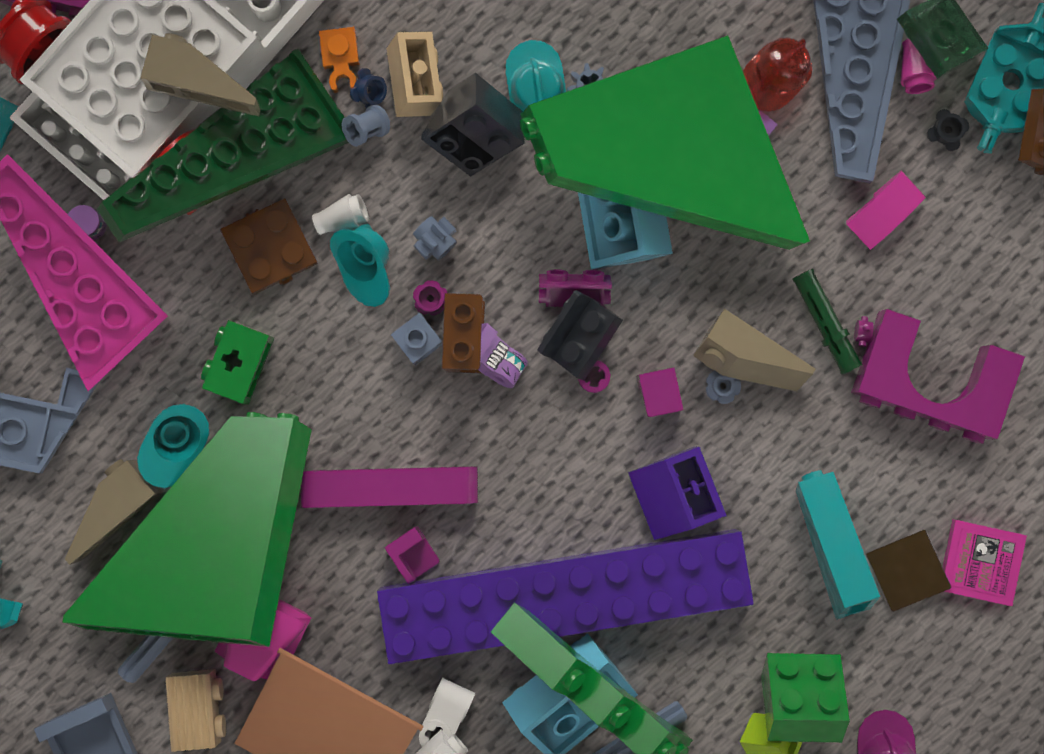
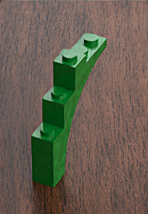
(587, 686)

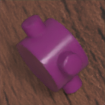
(863, 331)

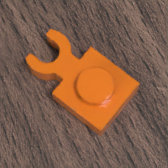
(339, 52)

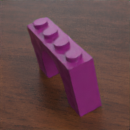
(975, 411)

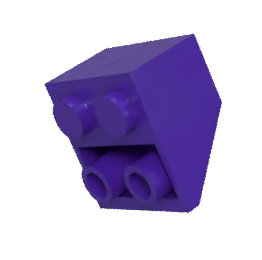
(677, 493)

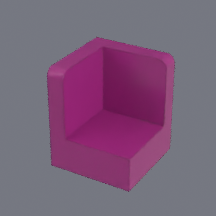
(660, 392)
(412, 554)

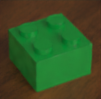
(804, 697)

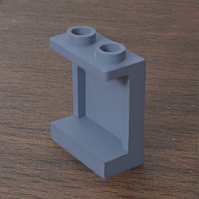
(88, 730)

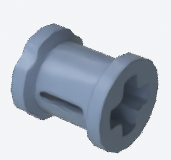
(366, 125)

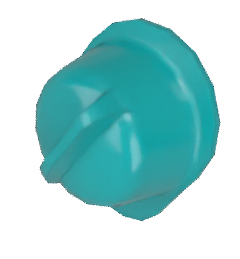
(533, 73)
(362, 263)
(172, 444)

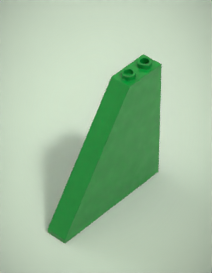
(673, 143)
(213, 545)

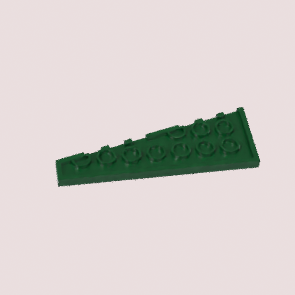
(232, 150)

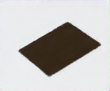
(908, 570)

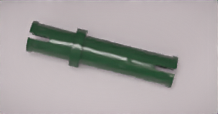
(827, 322)

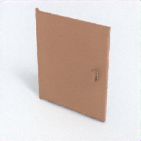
(318, 714)

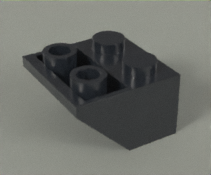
(474, 125)

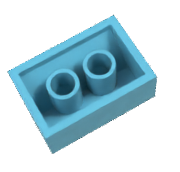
(622, 233)
(552, 718)

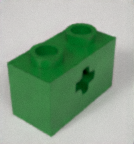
(241, 381)

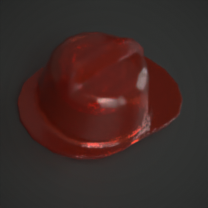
(778, 73)

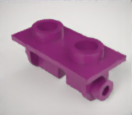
(561, 285)

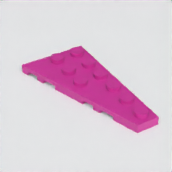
(83, 290)

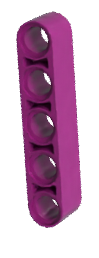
(389, 487)

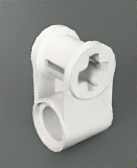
(446, 709)

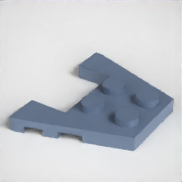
(35, 428)

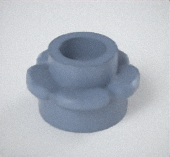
(713, 389)

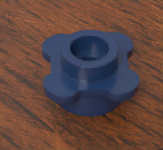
(376, 88)

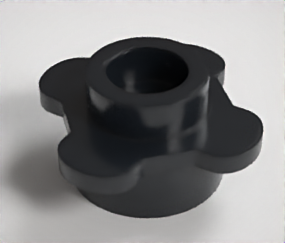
(957, 125)

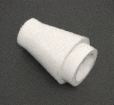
(343, 214)

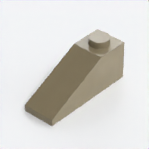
(186, 73)
(748, 355)
(111, 507)

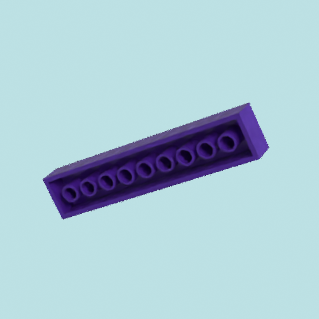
(567, 594)

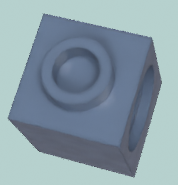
(417, 339)

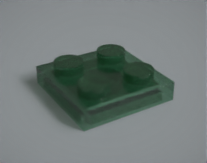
(942, 35)

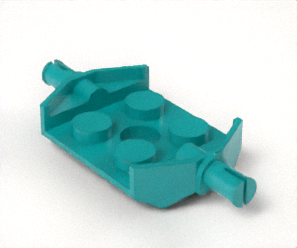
(1013, 50)

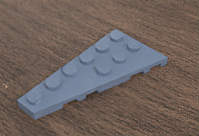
(859, 65)

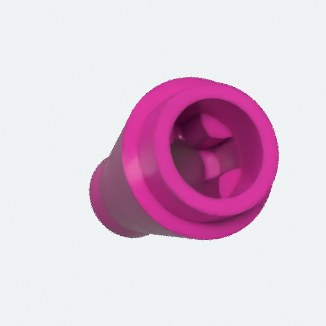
(915, 74)

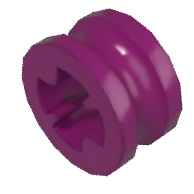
(602, 384)

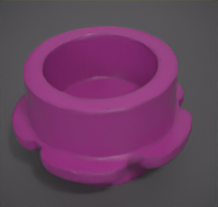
(423, 291)

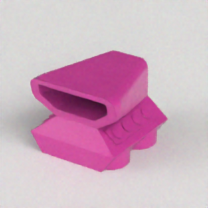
(258, 661)

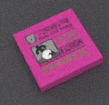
(983, 562)

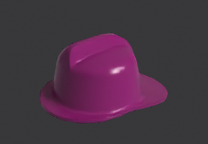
(886, 734)

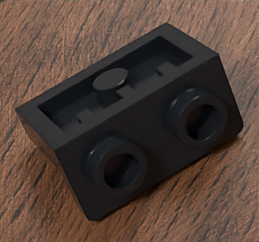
(579, 334)

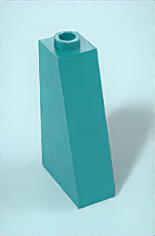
(836, 545)

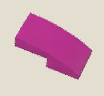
(885, 210)

